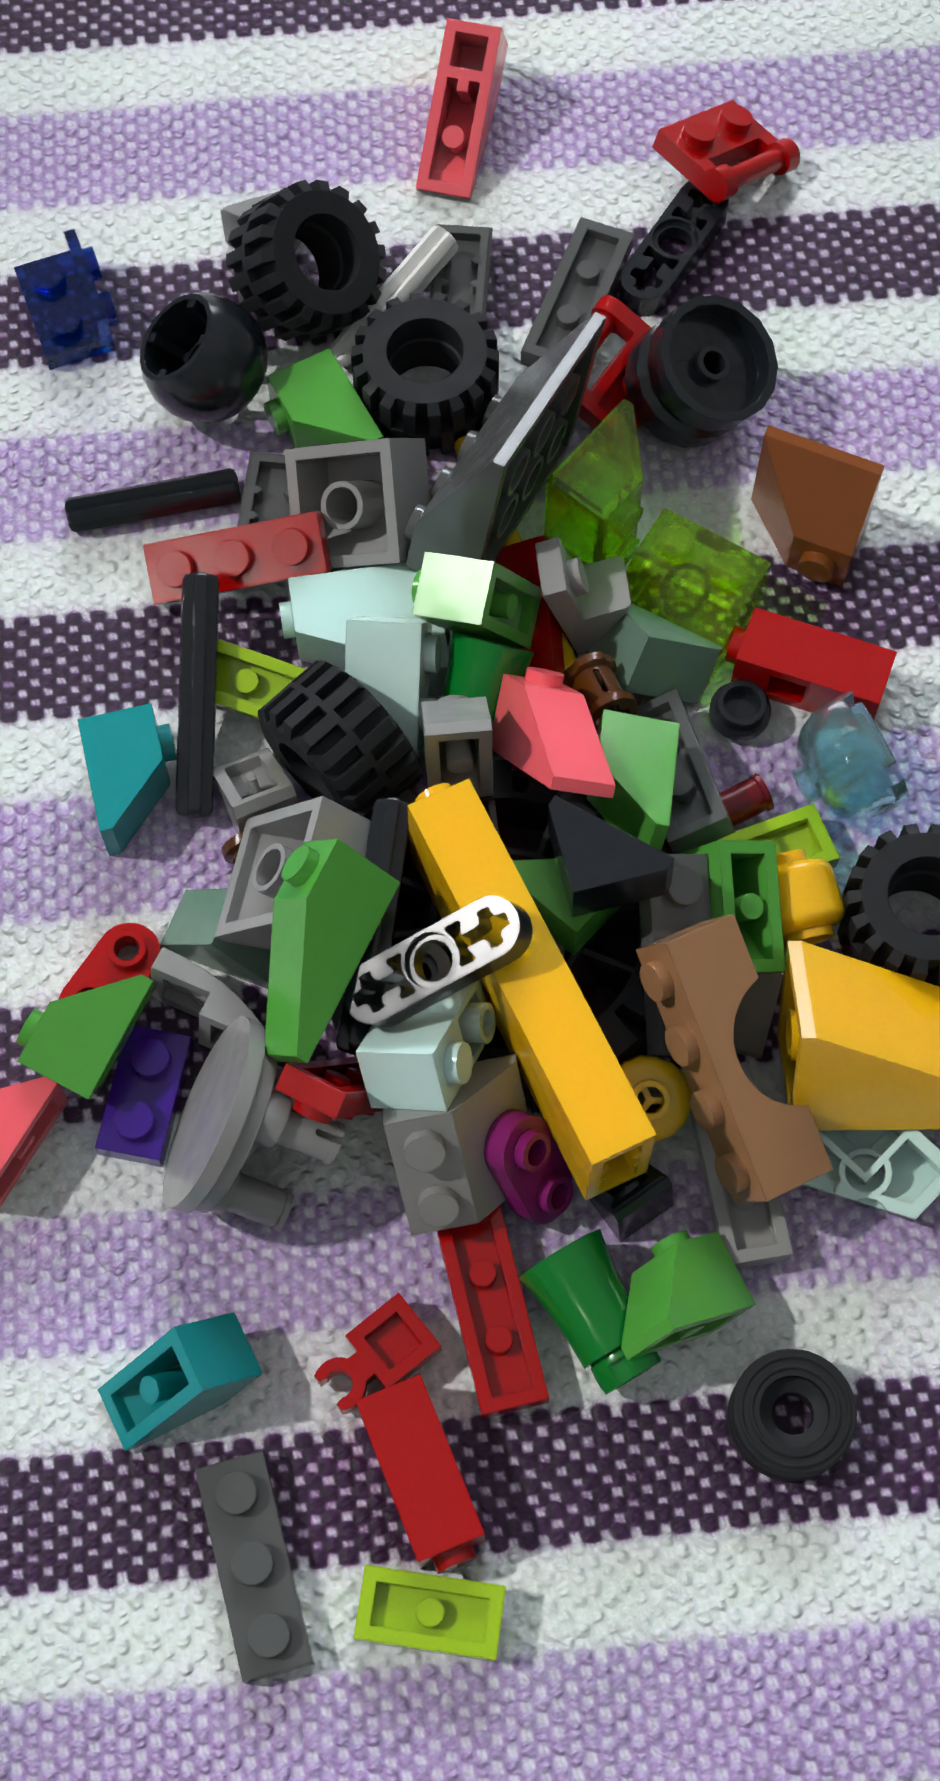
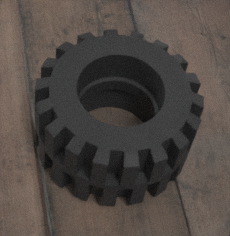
(340, 244)
(426, 335)
(338, 739)
(869, 922)

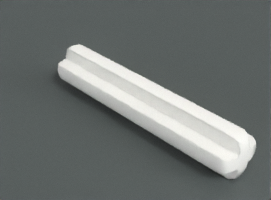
(409, 277)

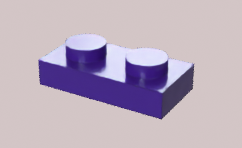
(145, 1096)

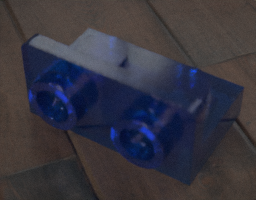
(65, 304)

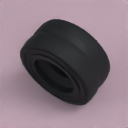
(824, 1392)

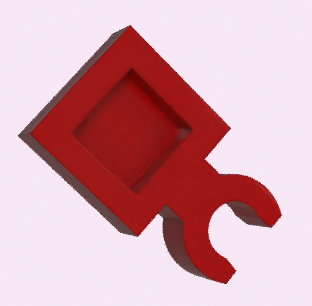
(386, 1347)

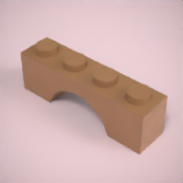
(698, 986)

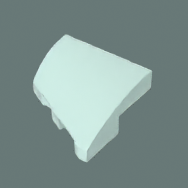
(882, 1169)

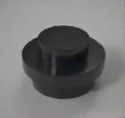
(740, 710)

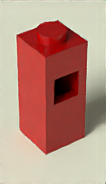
(807, 663)
(422, 1475)

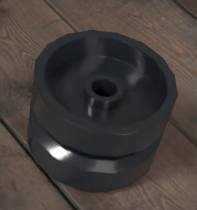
(701, 371)

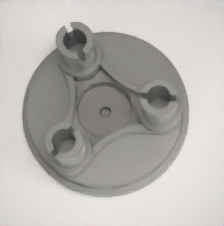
(226, 1120)

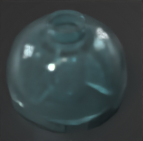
(846, 762)

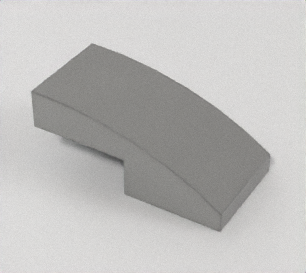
(198, 994)

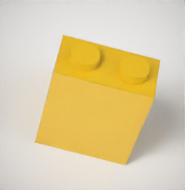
(858, 1042)

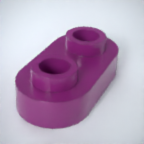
(528, 1166)

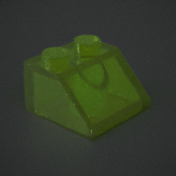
(598, 492)
(696, 579)

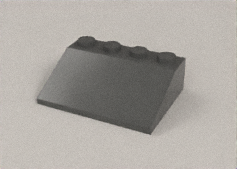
(510, 458)

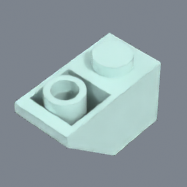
(395, 666)
(427, 1055)

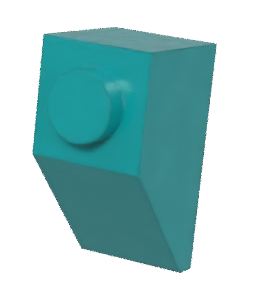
(126, 769)
(179, 1379)

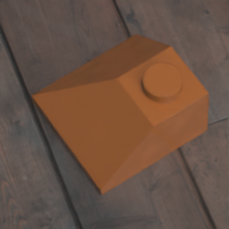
(814, 503)

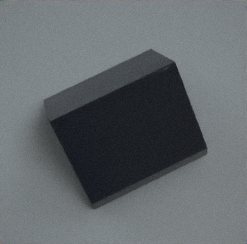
(635, 1202)

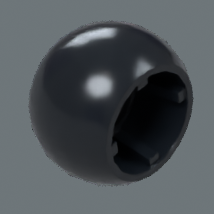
(204, 358)

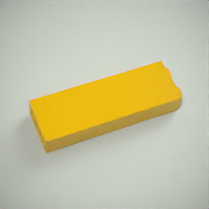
(534, 997)

